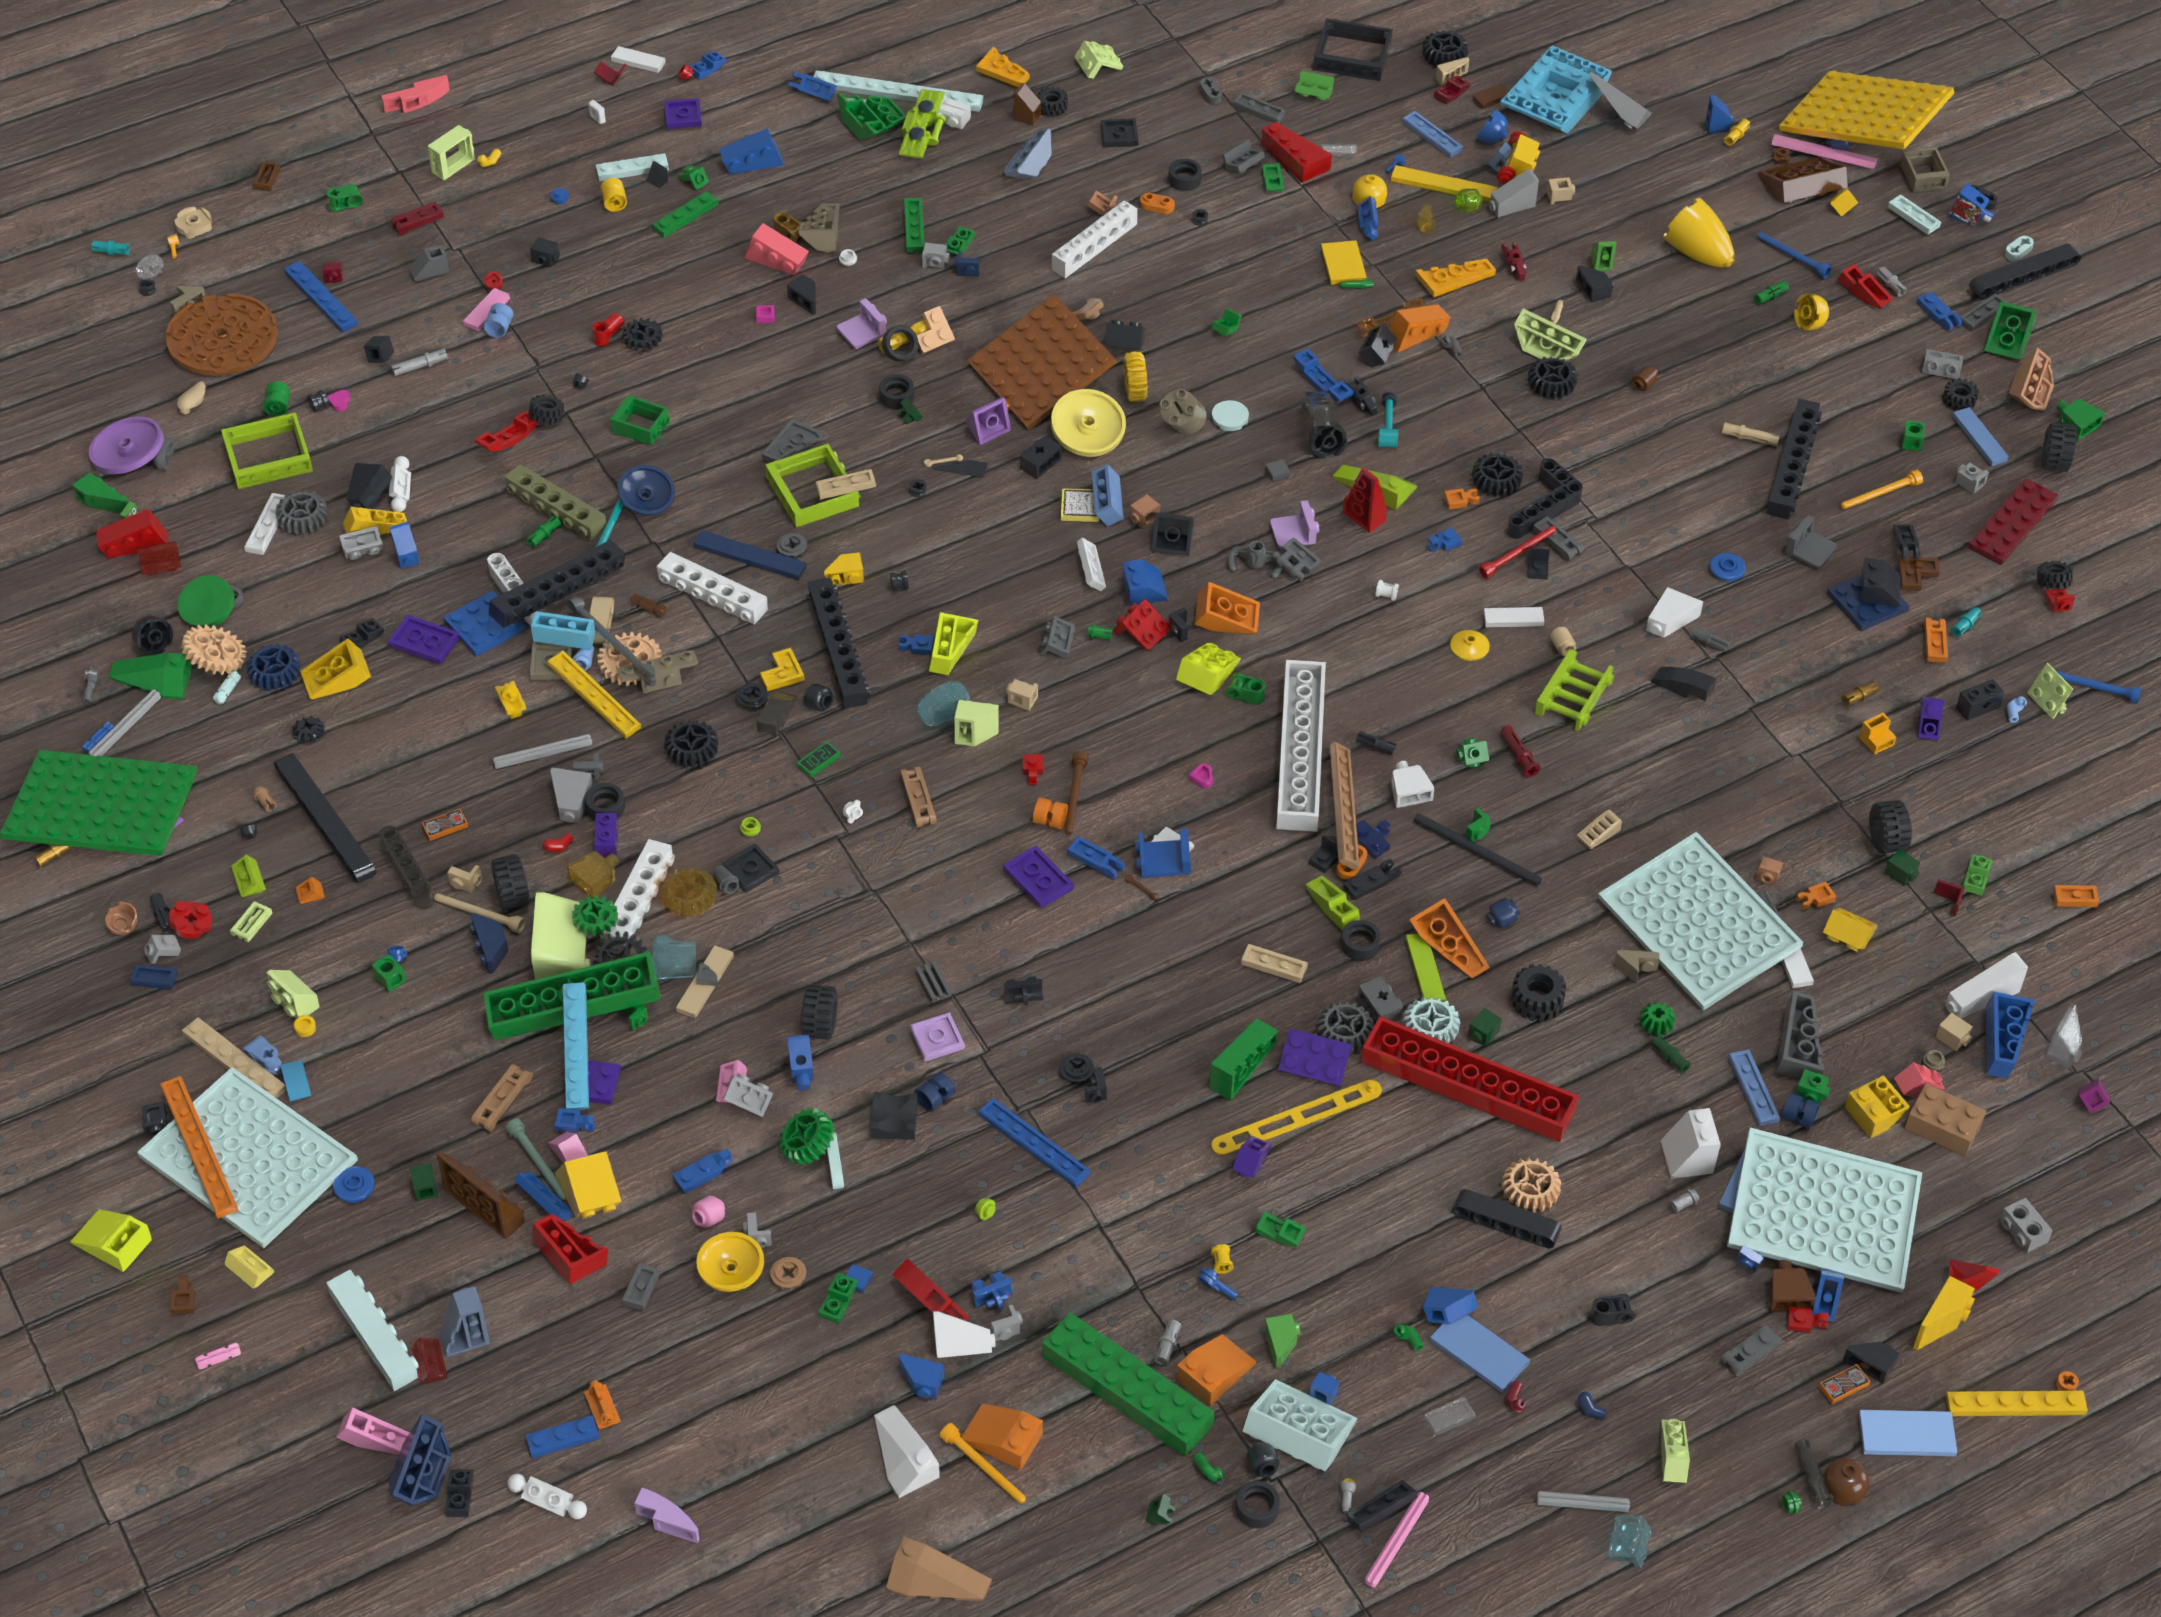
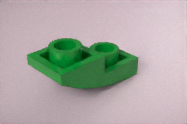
(960, 240)
(838, 1298)

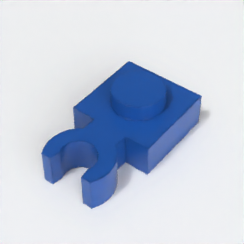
(919, 644)

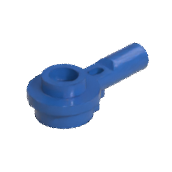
(1209, 1278)

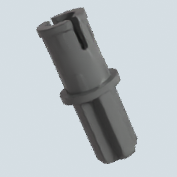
(1710, 639)

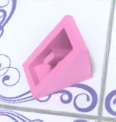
(567, 1147)

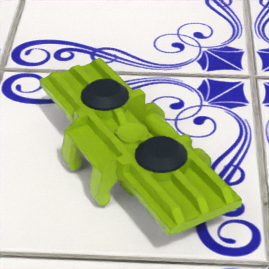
(922, 115)

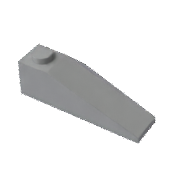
(1628, 109)

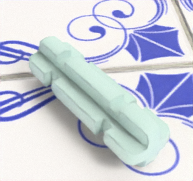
(226, 687)

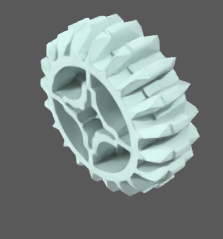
(1442, 1016)

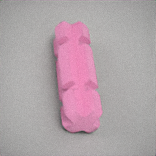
(217, 1356)

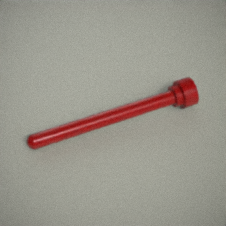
(1488, 568)

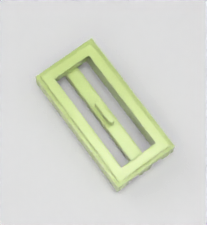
(254, 922)

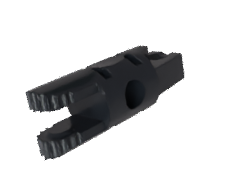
(1363, 396)

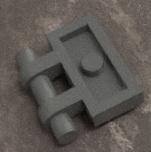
(1300, 555)

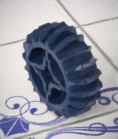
(275, 672)

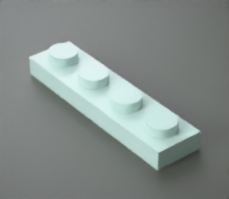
(629, 167)

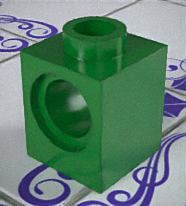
(1913, 435)
(388, 973)

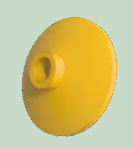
(1469, 645)

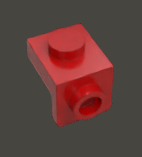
(2059, 600)

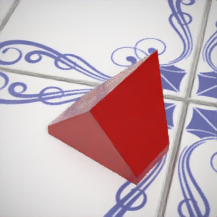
(1971, 1274)

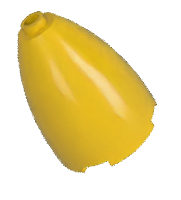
(1701, 236)

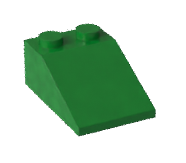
(2010, 331)

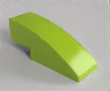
(1333, 901)

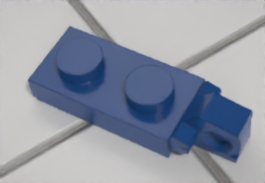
(1368, 218)
(702, 1170)

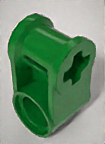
(345, 197)
(1247, 689)

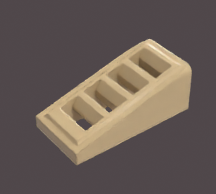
(1451, 69)
(1606, 819)

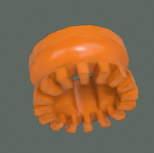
(2067, 1376)

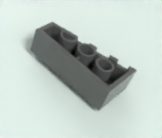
(1800, 1038)

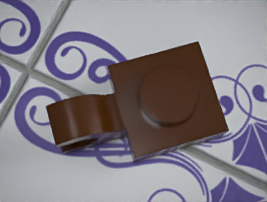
(184, 1298)

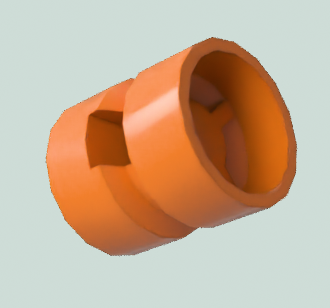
(1043, 811)

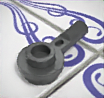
(90, 676)

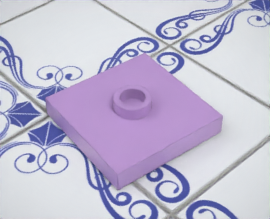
(937, 1036)

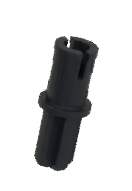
(1376, 742)
(161, 911)

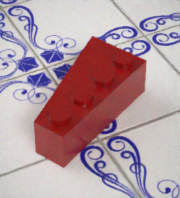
(1296, 153)

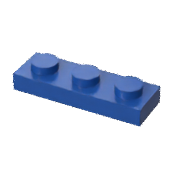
(543, 1195)
(562, 1436)

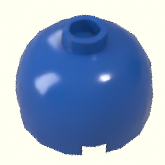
(1494, 129)

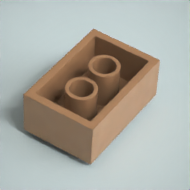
(1945, 1119)

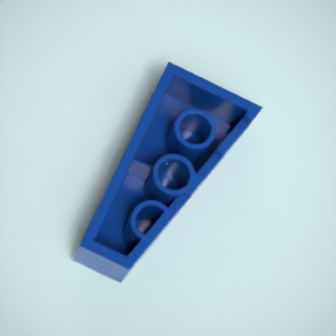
(2005, 1030)

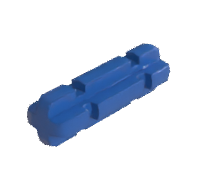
(88, 745)

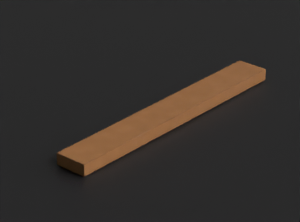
(1344, 806)

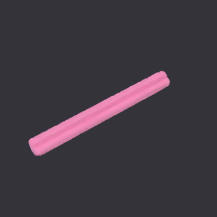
(1396, 1540)

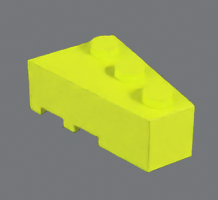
(950, 641)

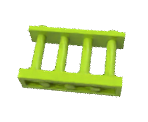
(1561, 677)

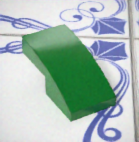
(1272, 177)
(1280, 1231)

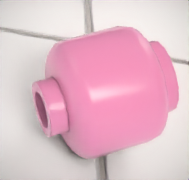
(708, 1211)

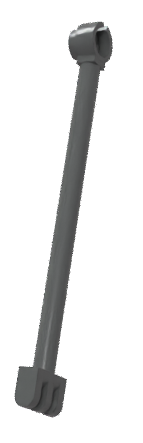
(577, 607)

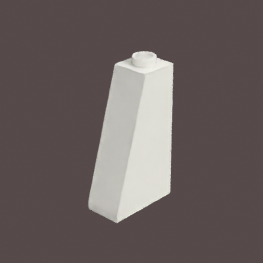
(1974, 995)

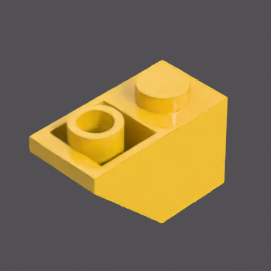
(846, 569)

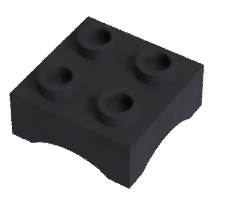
(894, 1116)

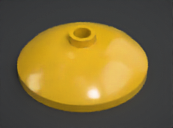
(728, 1252)

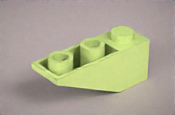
(1674, 1451)

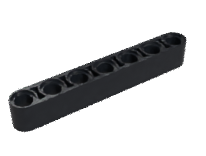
(2025, 271)

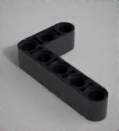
(1564, 495)

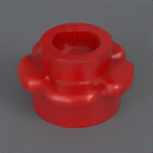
(685, 72)

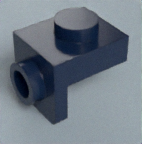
(966, 266)

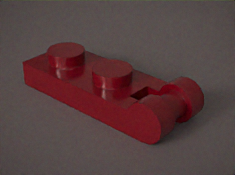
(417, 218)

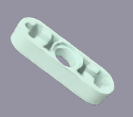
(835, 1164)

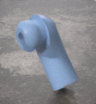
(2014, 707)

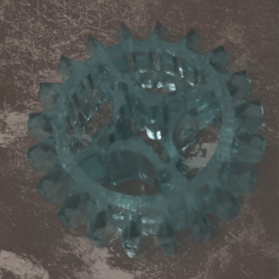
(941, 703)

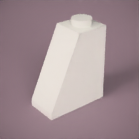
(1673, 612)
(960, 1337)

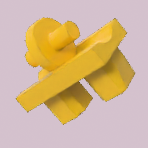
(511, 699)

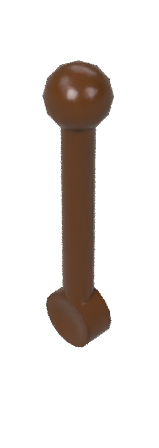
(1129, 879)

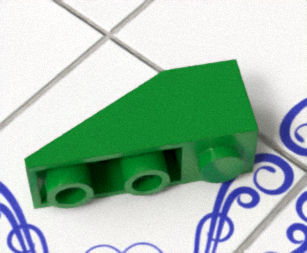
(98, 495)

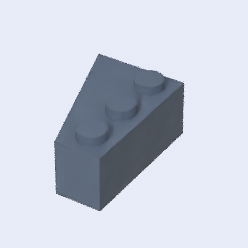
(464, 1323)

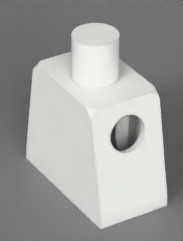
(1410, 785)

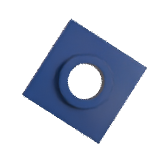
(1324, 1388)

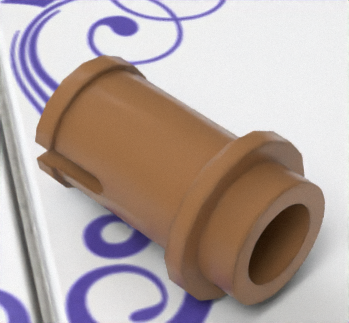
(261, 795)

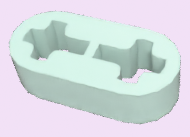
(2019, 248)

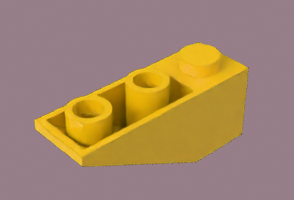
(364, 518)

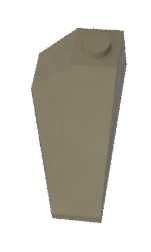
(822, 228)

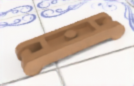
(918, 796)
(501, 1097)

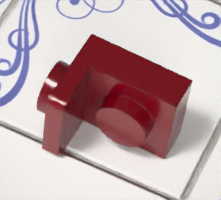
(332, 272)

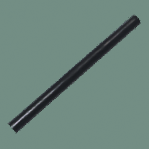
(1478, 849)

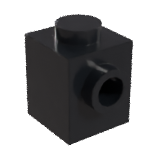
(544, 252)
(378, 349)

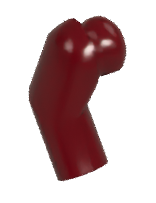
(1512, 1397)

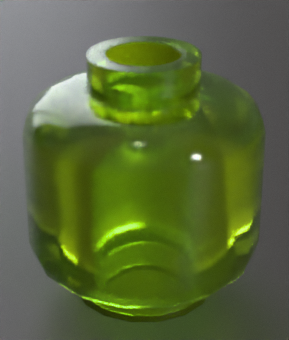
(1468, 200)

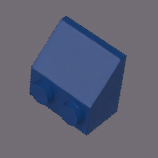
(1143, 582)

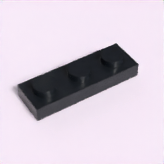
(1381, 1506)

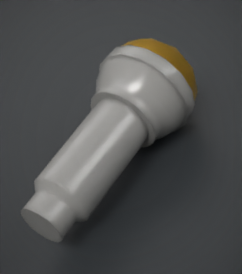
(1347, 1487)

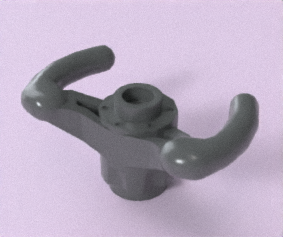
(1255, 555)

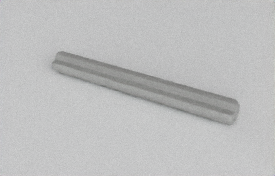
(125, 724)
(542, 751)

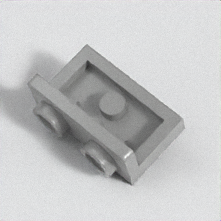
(361, 543)

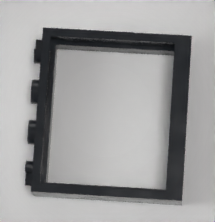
(1350, 66)

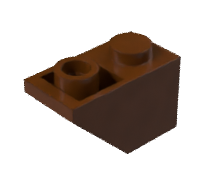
(1026, 105)

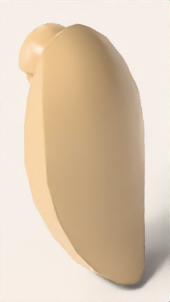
(191, 398)

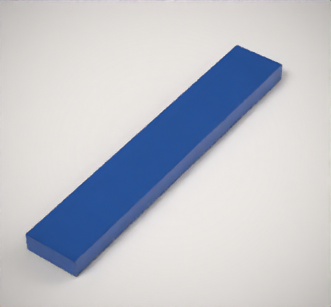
(1034, 1142)

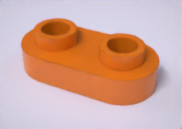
(1157, 203)
(1341, 868)

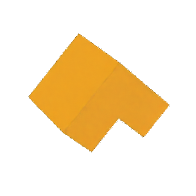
(1876, 733)

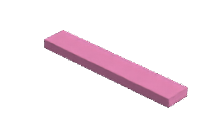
(1824, 151)

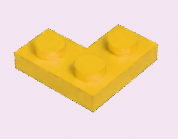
(786, 673)

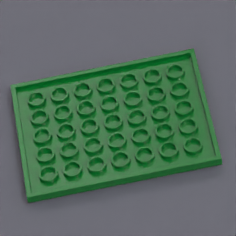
(99, 802)

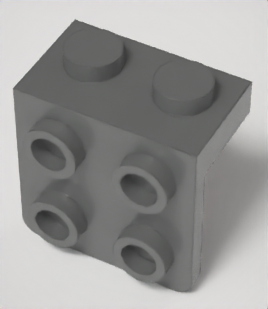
(1808, 545)

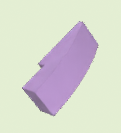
(665, 1515)

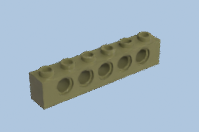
(555, 502)

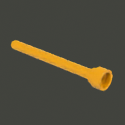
(1913, 478)
(951, 1435)

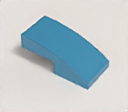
(295, 1080)

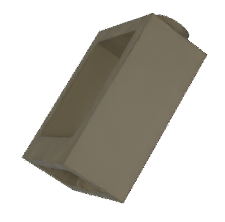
(1925, 181)

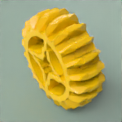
(1135, 376)

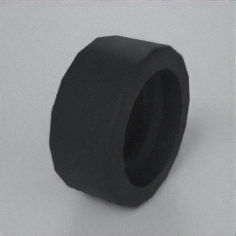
(1185, 183)
(890, 353)
(896, 381)
(605, 790)
(1360, 927)
(1258, 1488)

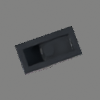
(1538, 563)
(1326, 854)

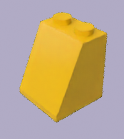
(589, 1185)

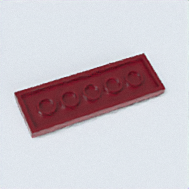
(2013, 521)

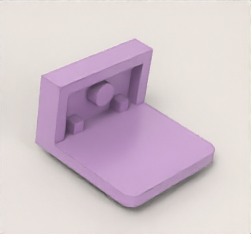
(865, 327)
(1300, 526)

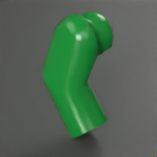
(1409, 1334)
(1205, 1467)

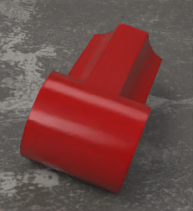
(605, 329)

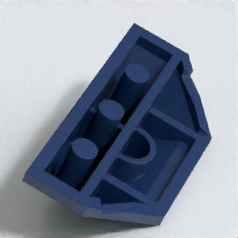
(421, 1463)

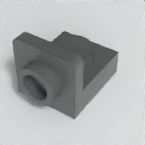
(594, 767)

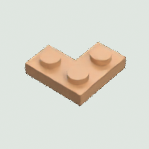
(938, 333)

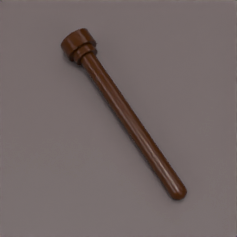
(1079, 762)

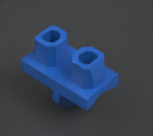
(992, 1294)

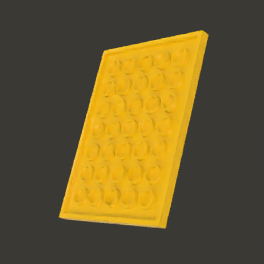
(1867, 109)

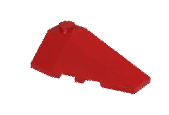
(1366, 502)

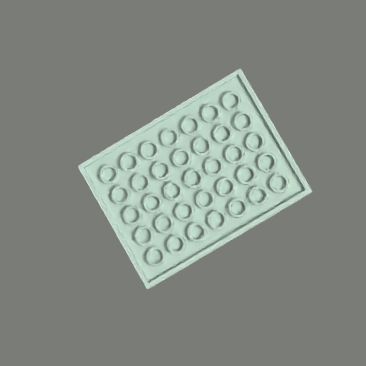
(1700, 920)
(265, 1150)
(1825, 1209)

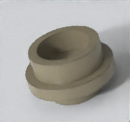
(1934, 1060)

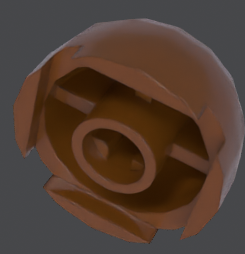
(1846, 1481)

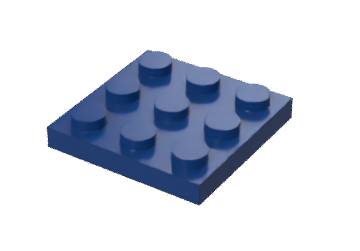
(477, 628)

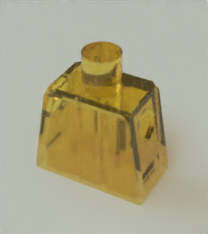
(593, 873)

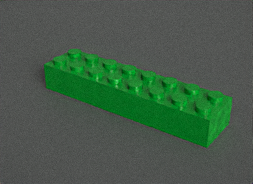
(540, 1001)
(1128, 1384)

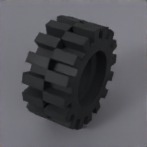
(1052, 94)
(1960, 387)
(546, 409)
(2054, 575)

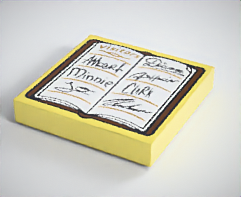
(1078, 505)

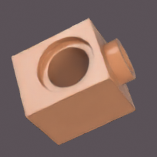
(1144, 511)

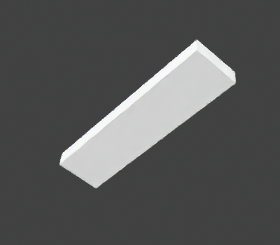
(264, 527)

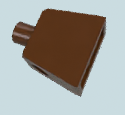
(1790, 1288)

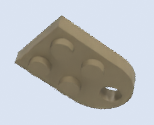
(539, 660)

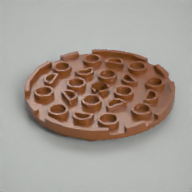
(248, 338)

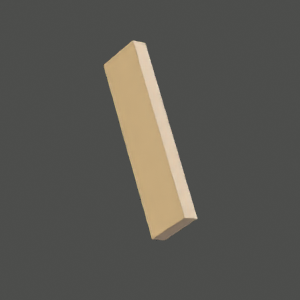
(696, 994)

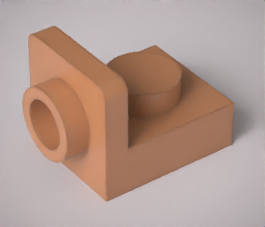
(1769, 871)

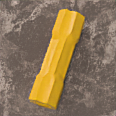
(900, 338)

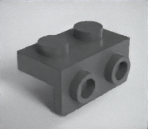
(1242, 157)

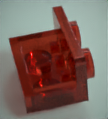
(159, 558)

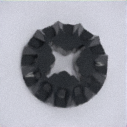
(747, 691)
(301, 734)
(1076, 1060)

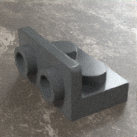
(1057, 637)

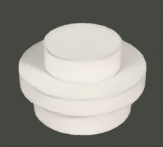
(848, 257)

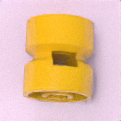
(613, 194)

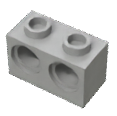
(2029, 1223)

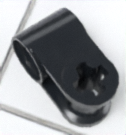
(1615, 1310)

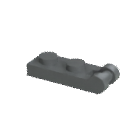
(1560, 539)
(1751, 1350)

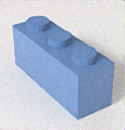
(1107, 495)

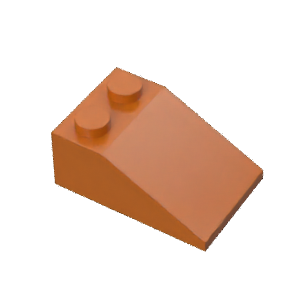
(1226, 611)
(1213, 1368)
(1004, 1434)

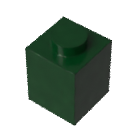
(1902, 867)
(1484, 1027)
(424, 1182)

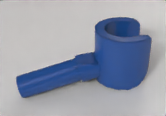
(1398, 160)

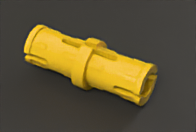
(1737, 132)

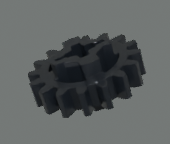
(642, 334)

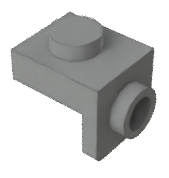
(161, 946)
(750, 1228)
(1007, 1327)

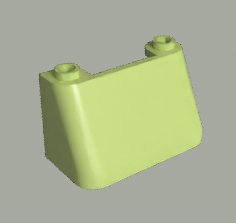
(555, 940)

